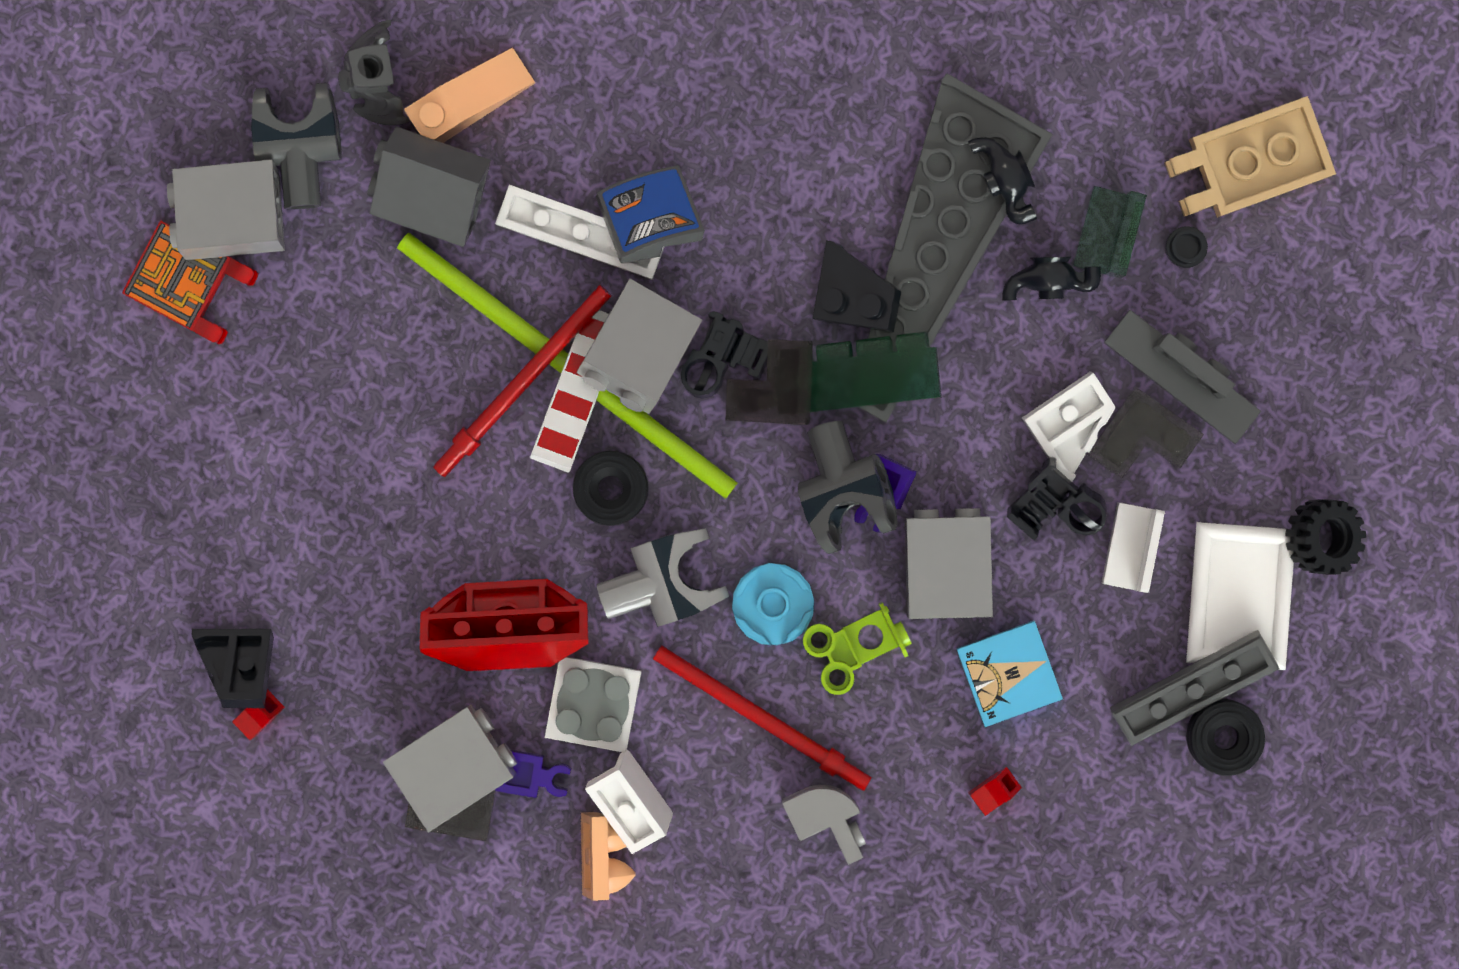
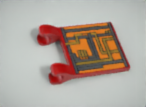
(181, 286)

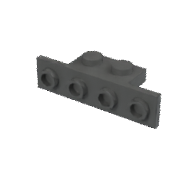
(1184, 374)

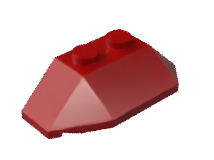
(504, 625)

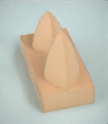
(599, 872)

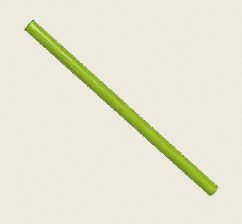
(535, 340)

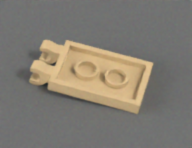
(1255, 159)

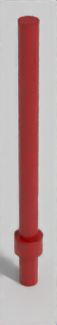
(468, 440)
(830, 760)

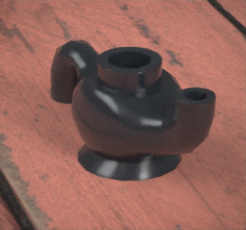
(1007, 177)
(1050, 278)

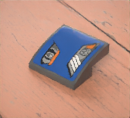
(649, 214)

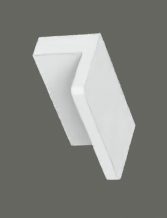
(1133, 547)
(631, 803)

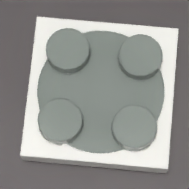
(593, 704)

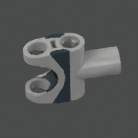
(658, 582)

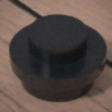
(1186, 247)

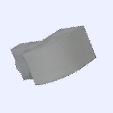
(825, 807)

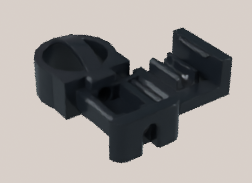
(727, 347)
(1050, 496)

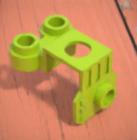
(846, 651)

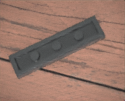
(1194, 688)

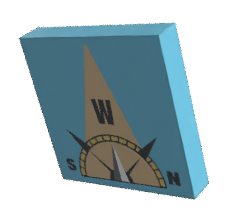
(1009, 673)

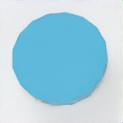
(763, 593)

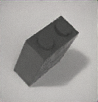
(428, 186)

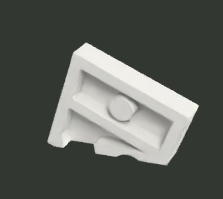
(1070, 422)

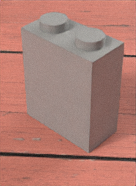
(226, 210)
(638, 347)
(948, 565)
(451, 767)

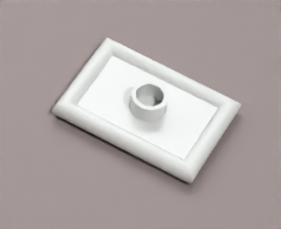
(1239, 588)

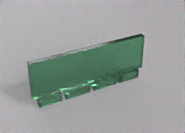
(875, 373)

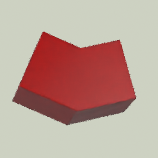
(254, 720)
(995, 791)

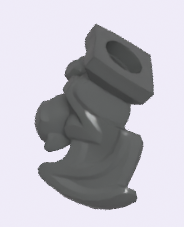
(369, 74)

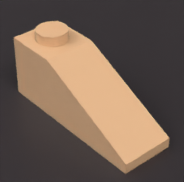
(469, 97)

